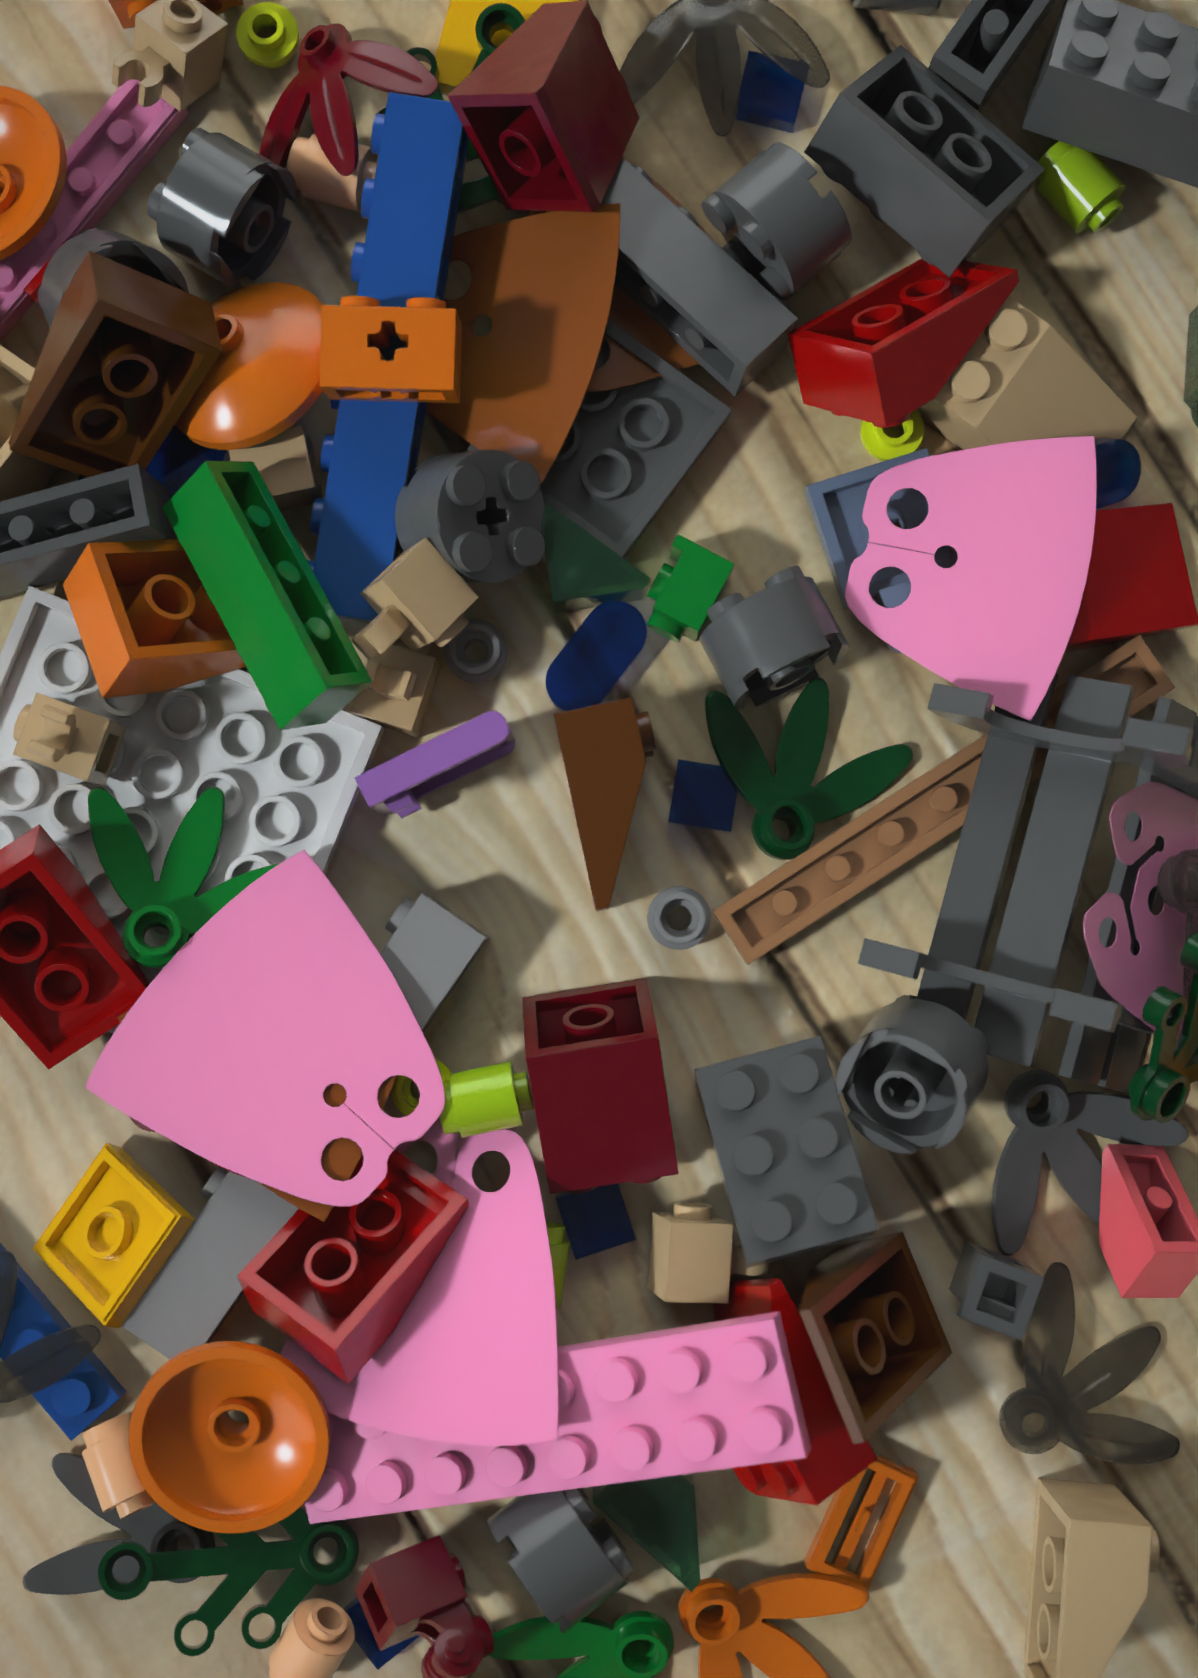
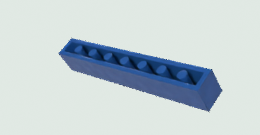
(403, 257)

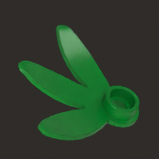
(186, 865)
(607, 1648)

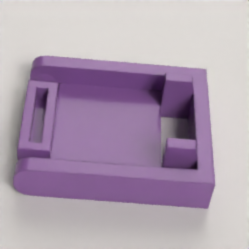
(436, 763)

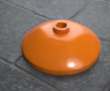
(30, 169)
(265, 367)
(225, 1470)

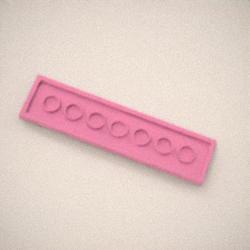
(625, 1415)

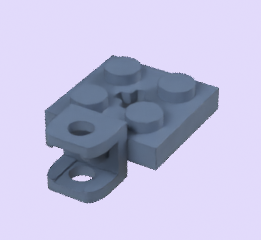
(837, 514)

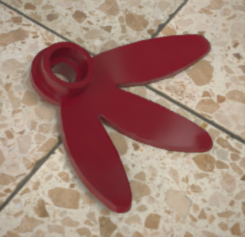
(324, 63)

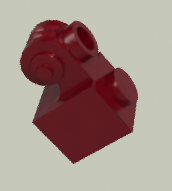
(424, 1596)

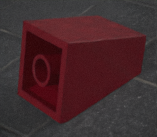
(549, 112)
(598, 1086)

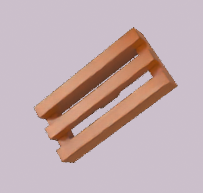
(882, 1469)

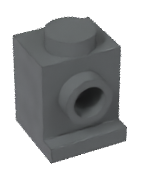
(995, 1290)

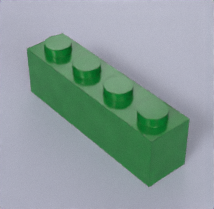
(266, 594)

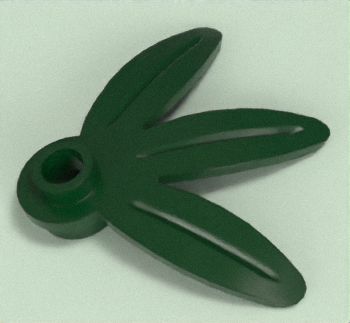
(799, 750)

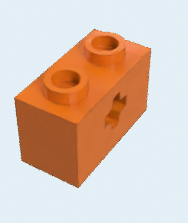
(420, 372)

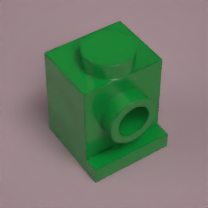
(687, 590)

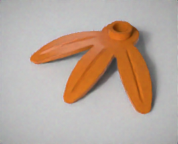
(740, 1626)

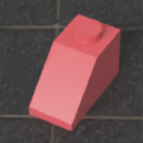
(1146, 1223)

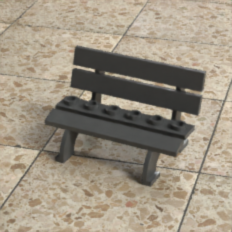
(1050, 873)

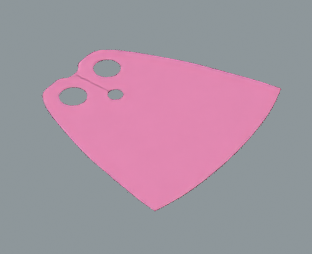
(255, 1027)
(481, 1333)

